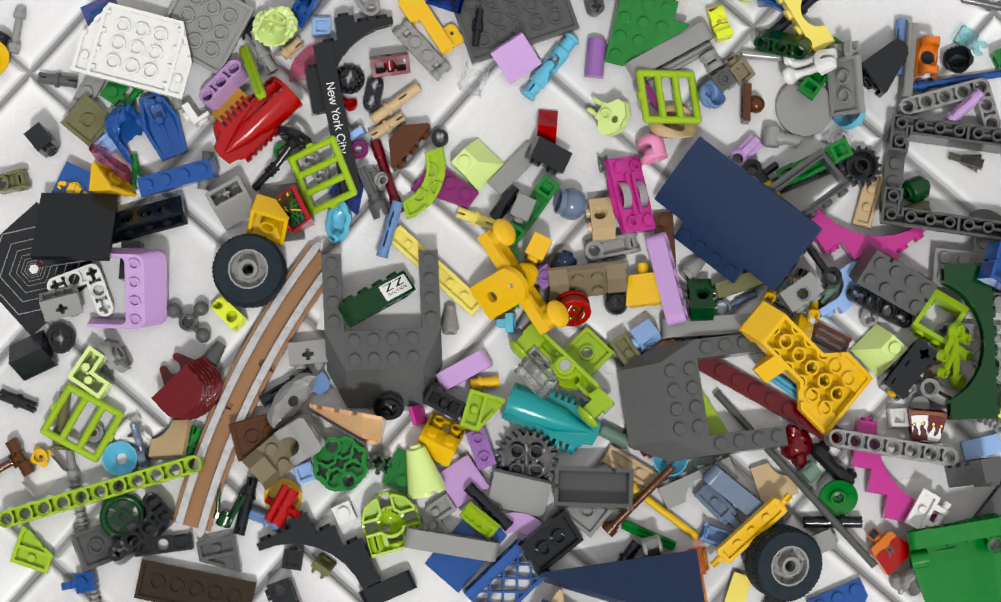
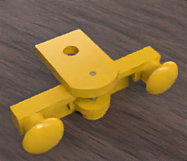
(514, 283)

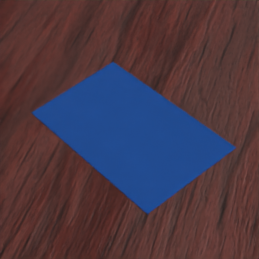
(459, 570)

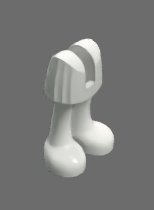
(822, 62)

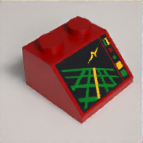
(295, 209)

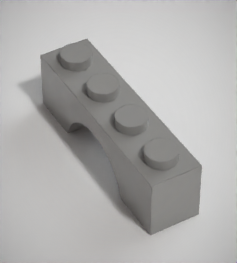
(674, 492)

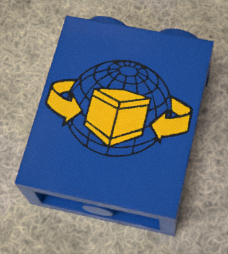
(73, 180)

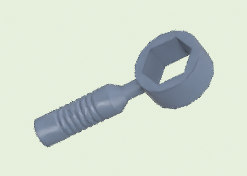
(738, 301)
(142, 455)

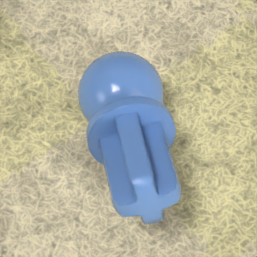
(258, 516)

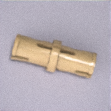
(387, 126)

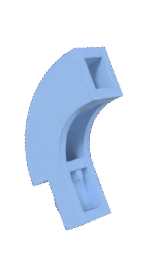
(841, 302)

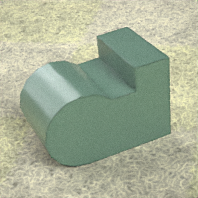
(809, 472)

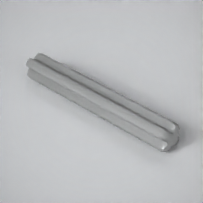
(684, 60)
(909, 63)

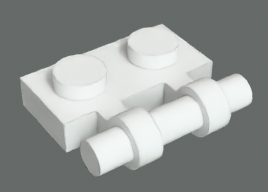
(923, 508)

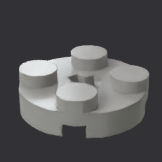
(117, 356)

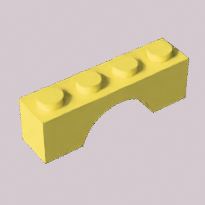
(817, 34)

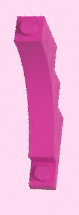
(895, 501)

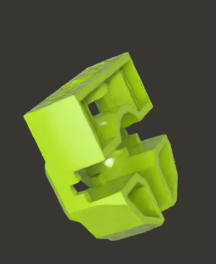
(397, 522)

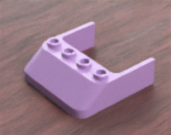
(144, 289)

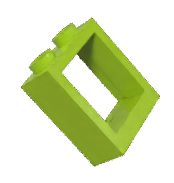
(948, 304)

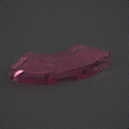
(300, 63)
(104, 156)

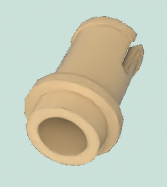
(291, 48)

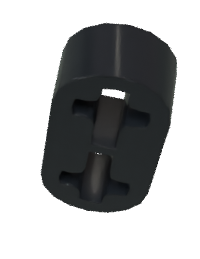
(377, 95)

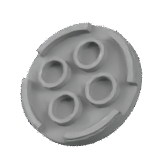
(801, 115)

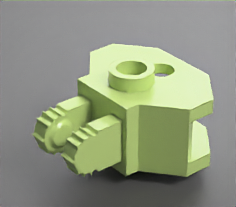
(611, 116)

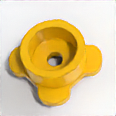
(43, 462)

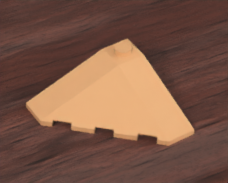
(361, 424)

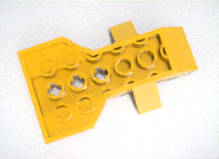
(790, 351)

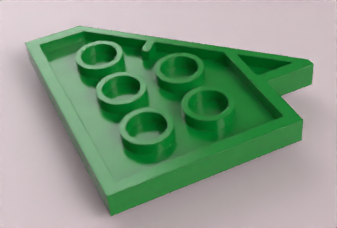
(641, 27)

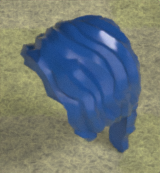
(122, 126)

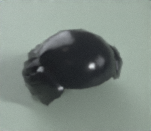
(957, 59)

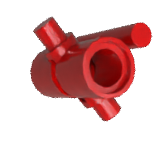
(282, 506)

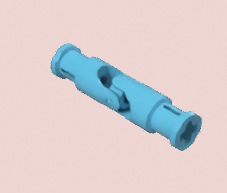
(543, 74)

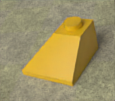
(268, 219)

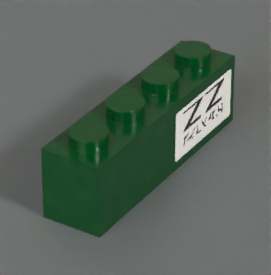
(377, 298)

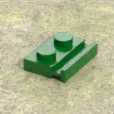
(397, 474)

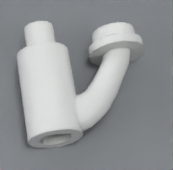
(124, 430)

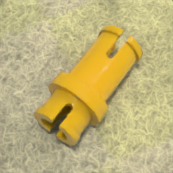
(484, 382)

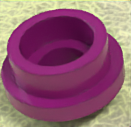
(359, 143)

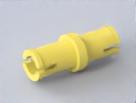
(475, 218)

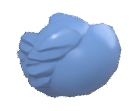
(711, 96)

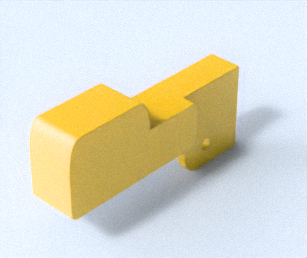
(418, 12)

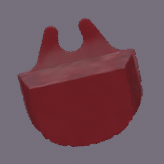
(190, 390)

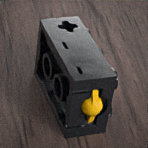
(909, 370)

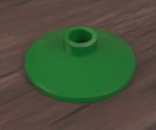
(839, 504)

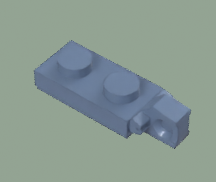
(717, 505)

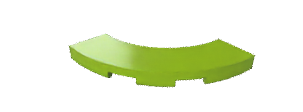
(431, 185)

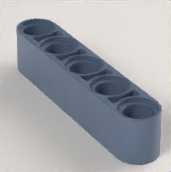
(733, 491)

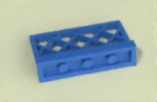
(495, 568)

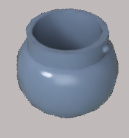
(570, 203)

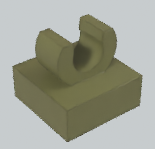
(323, 565)

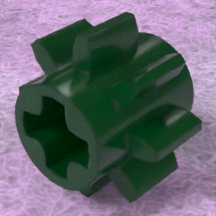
(375, 459)

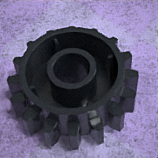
(869, 163)

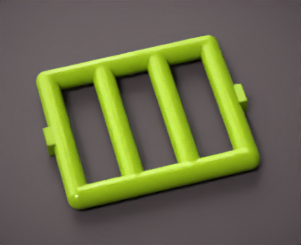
(663, 118)
(345, 175)
(85, 398)

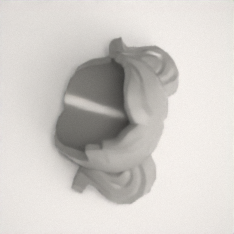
(905, 582)

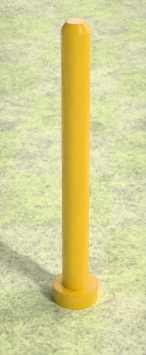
(667, 514)

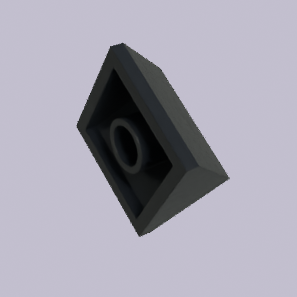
(32, 356)

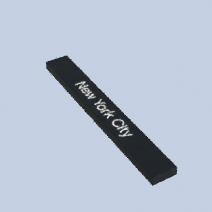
(335, 108)

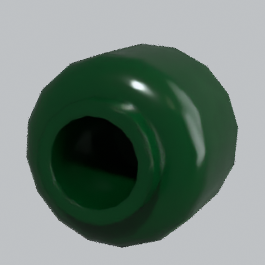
(916, 189)

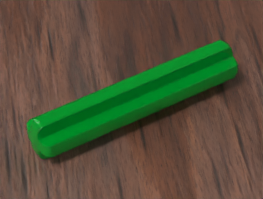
(644, 532)

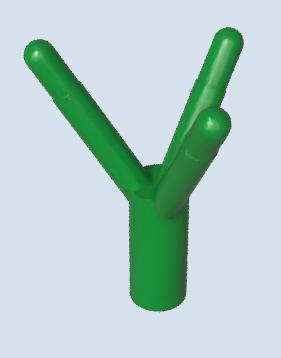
(135, 170)

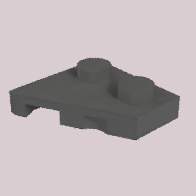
(220, 552)

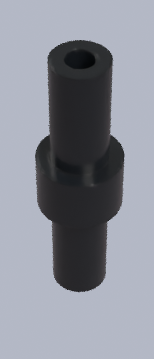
(477, 27)

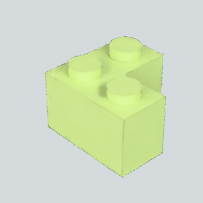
(86, 373)

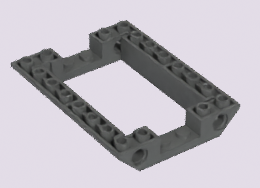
(941, 133)

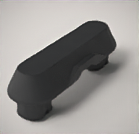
(826, 460)

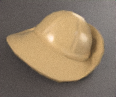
(673, 130)

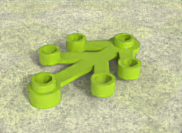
(956, 334)

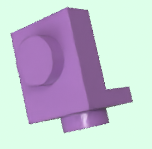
(543, 279)

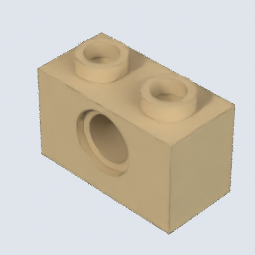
(601, 219)

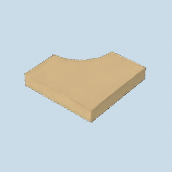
(173, 442)
(770, 483)

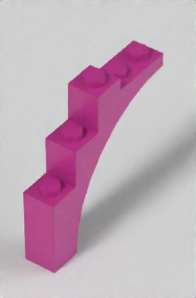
(855, 243)

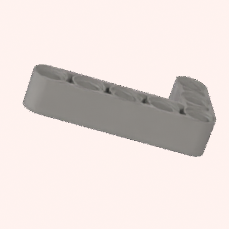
(953, 99)

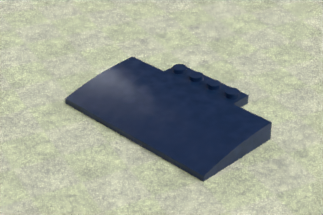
(735, 218)

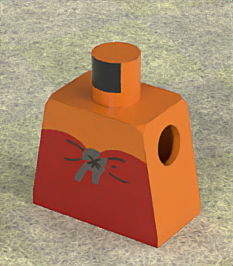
(887, 550)

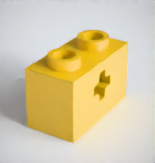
(537, 249)

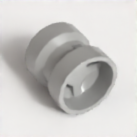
(711, 61)

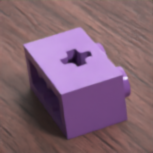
(481, 449)

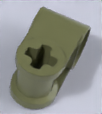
(13, 181)

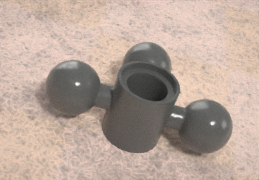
(200, 309)

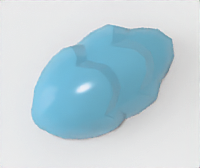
(338, 223)

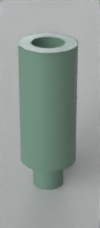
(613, 435)

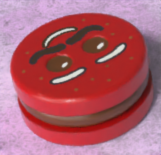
(577, 306)

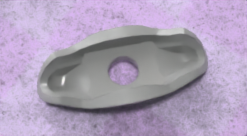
(280, 410)

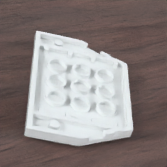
(135, 51)

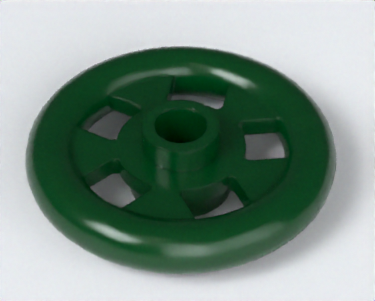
(112, 503)

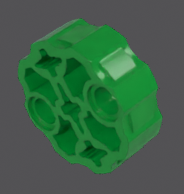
(337, 482)

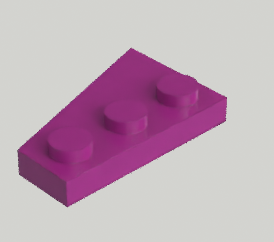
(453, 190)

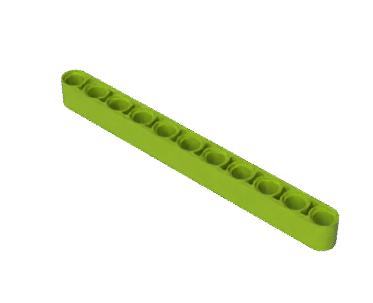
(92, 495)

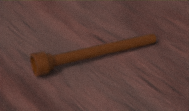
(612, 525)

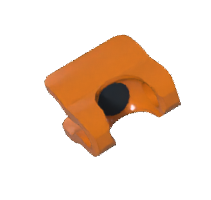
(927, 56)

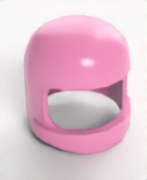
(658, 148)

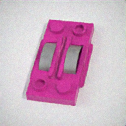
(629, 195)

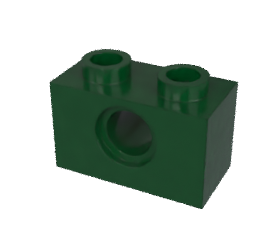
(701, 299)

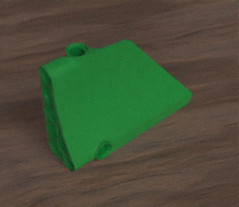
(956, 560)

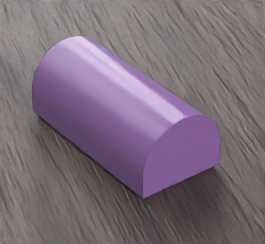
(595, 58)

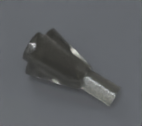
(971, 161)

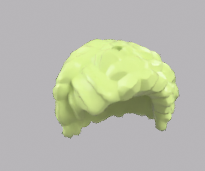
(274, 26)

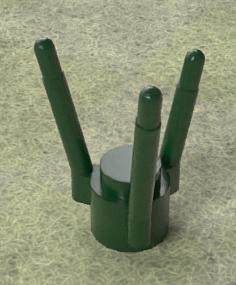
(226, 516)

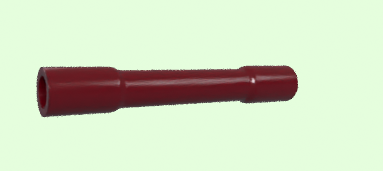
(380, 157)

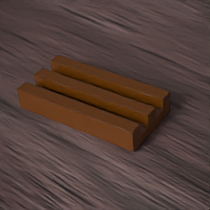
(815, 331)

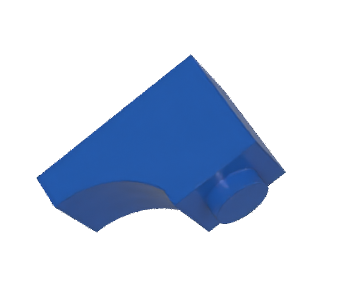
(304, 10)

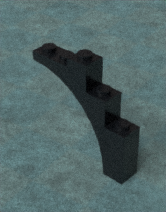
(347, 34)
(353, 555)

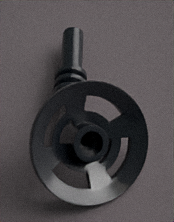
(291, 143)

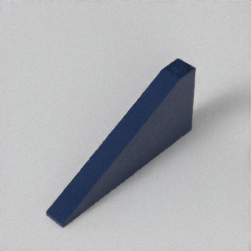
(644, 579)

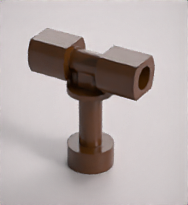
(17, 458)

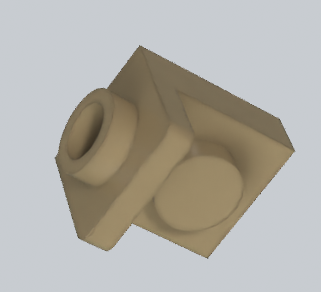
(739, 69)

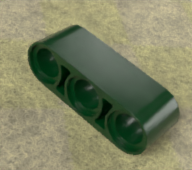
(790, 40)

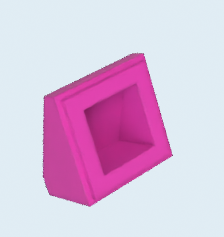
(417, 415)

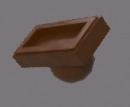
(750, 104)

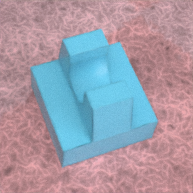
(509, 323)

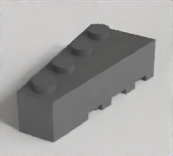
(976, 472)

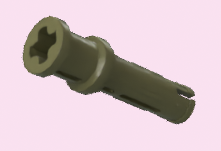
(61, 421)

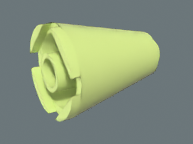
(422, 473)

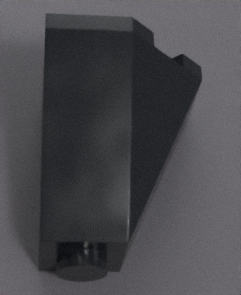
(883, 66)

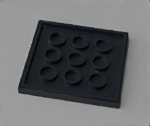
(75, 227)

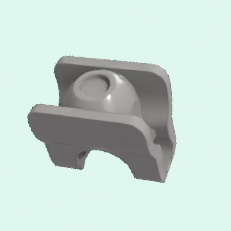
(306, 434)

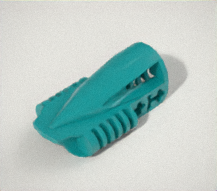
(550, 415)

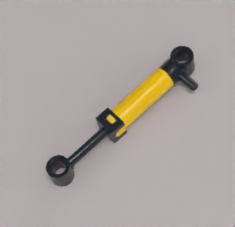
(762, 175)

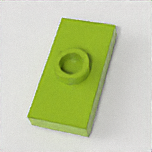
(479, 520)

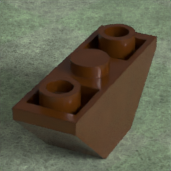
(406, 142)

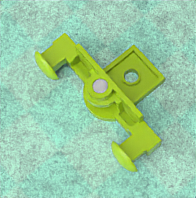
(571, 367)

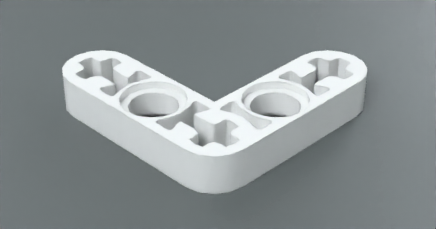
(85, 279)

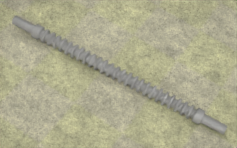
(73, 474)

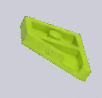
(479, 409)
(31, 552)

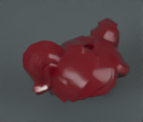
(796, 449)

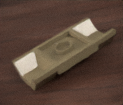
(590, 279)
(272, 458)

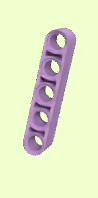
(667, 278)

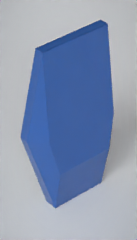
(162, 126)

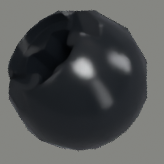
(609, 306)

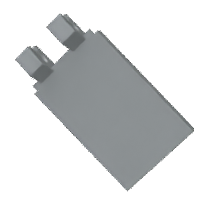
(846, 81)

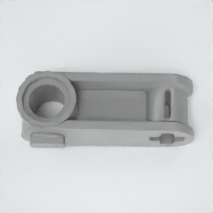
(611, 248)

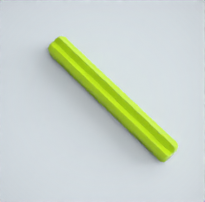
(252, 72)

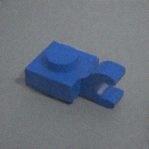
(82, 582)

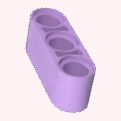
(223, 85)
(464, 370)

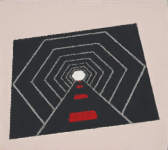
(26, 278)

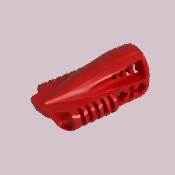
(254, 121)

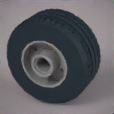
(234, 260)
(783, 563)

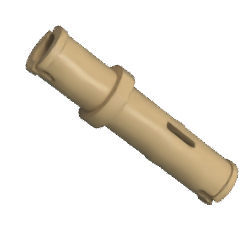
(396, 102)

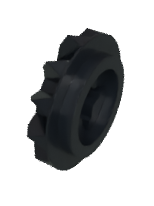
(354, 86)
(66, 331)
(382, 410)

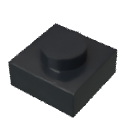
(292, 559)

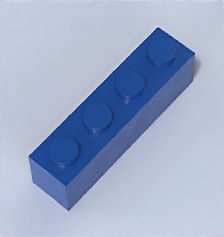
(178, 177)

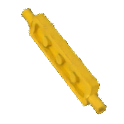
(748, 530)

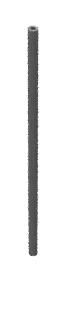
(800, 484)

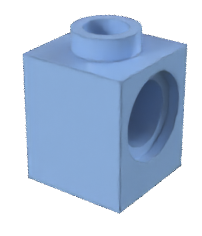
(645, 335)

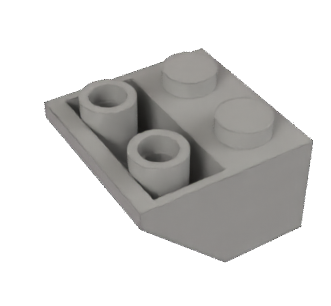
(231, 202)

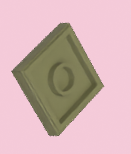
(86, 120)

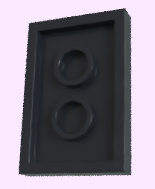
(550, 542)

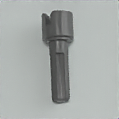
(376, 201)

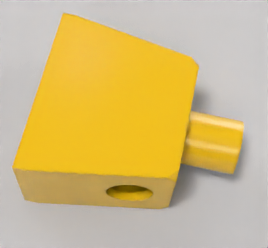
(642, 288)

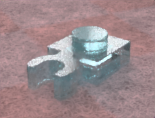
(968, 38)

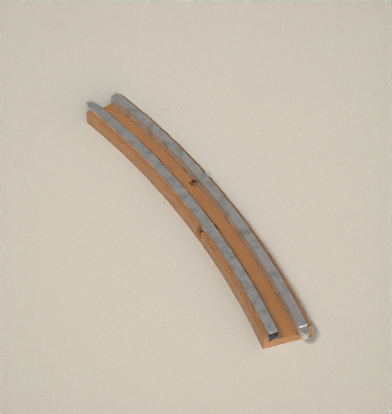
(243, 386)

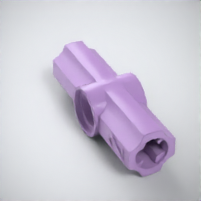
(747, 149)

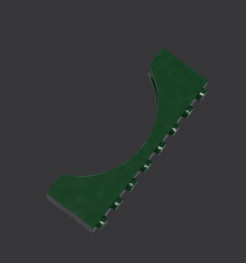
(980, 394)

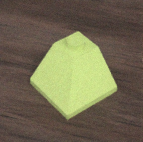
(477, 164)
(878, 349)

